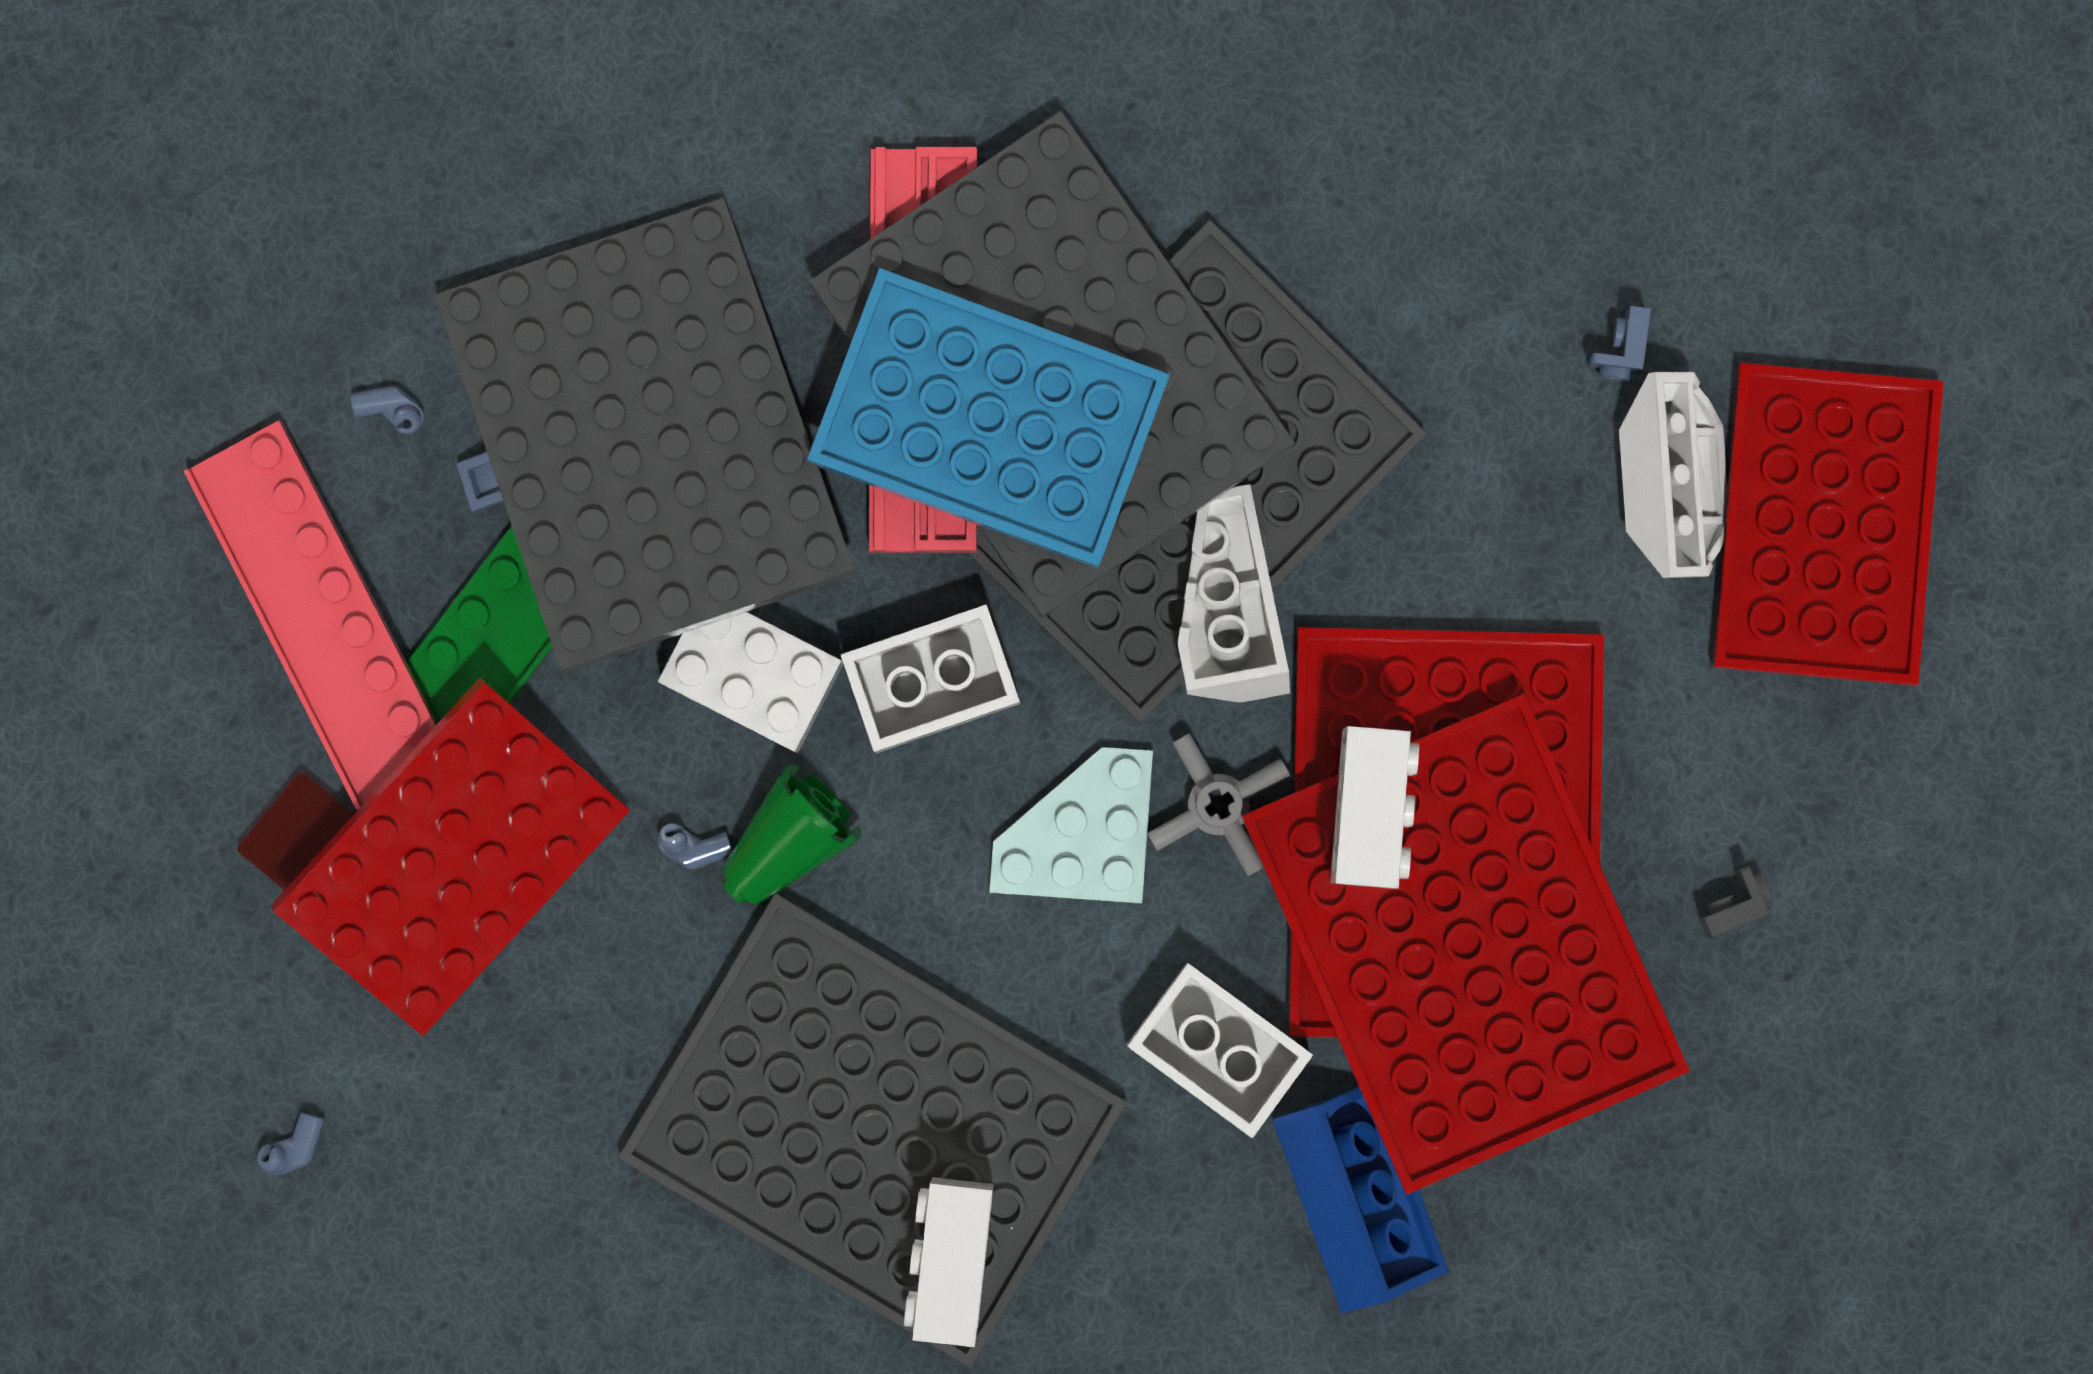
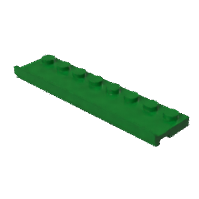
(485, 633)

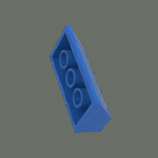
(1363, 1222)

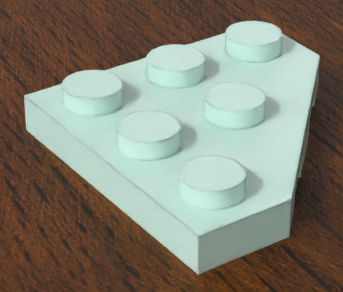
(1082, 835)

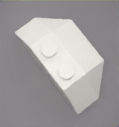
(1674, 475)

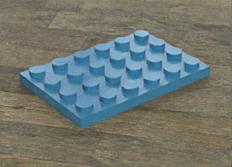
(988, 418)

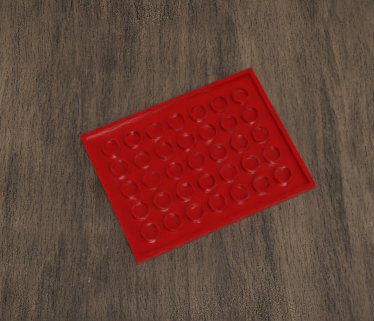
(1426, 684)
(1495, 976)

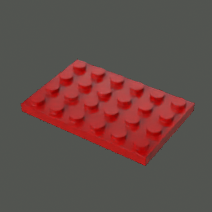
(1828, 524)
(450, 857)

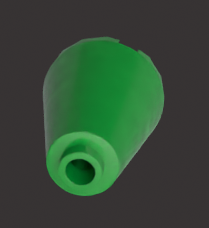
(787, 838)

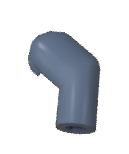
(392, 404)
(691, 851)
(294, 1151)

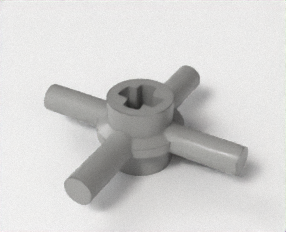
(1197, 816)

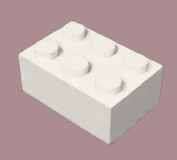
(754, 676)
(930, 679)
(1373, 807)
(1219, 1050)
(949, 1261)

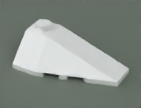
(1230, 619)

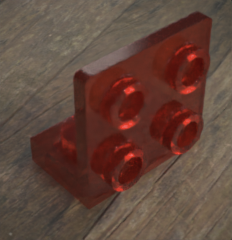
(294, 830)

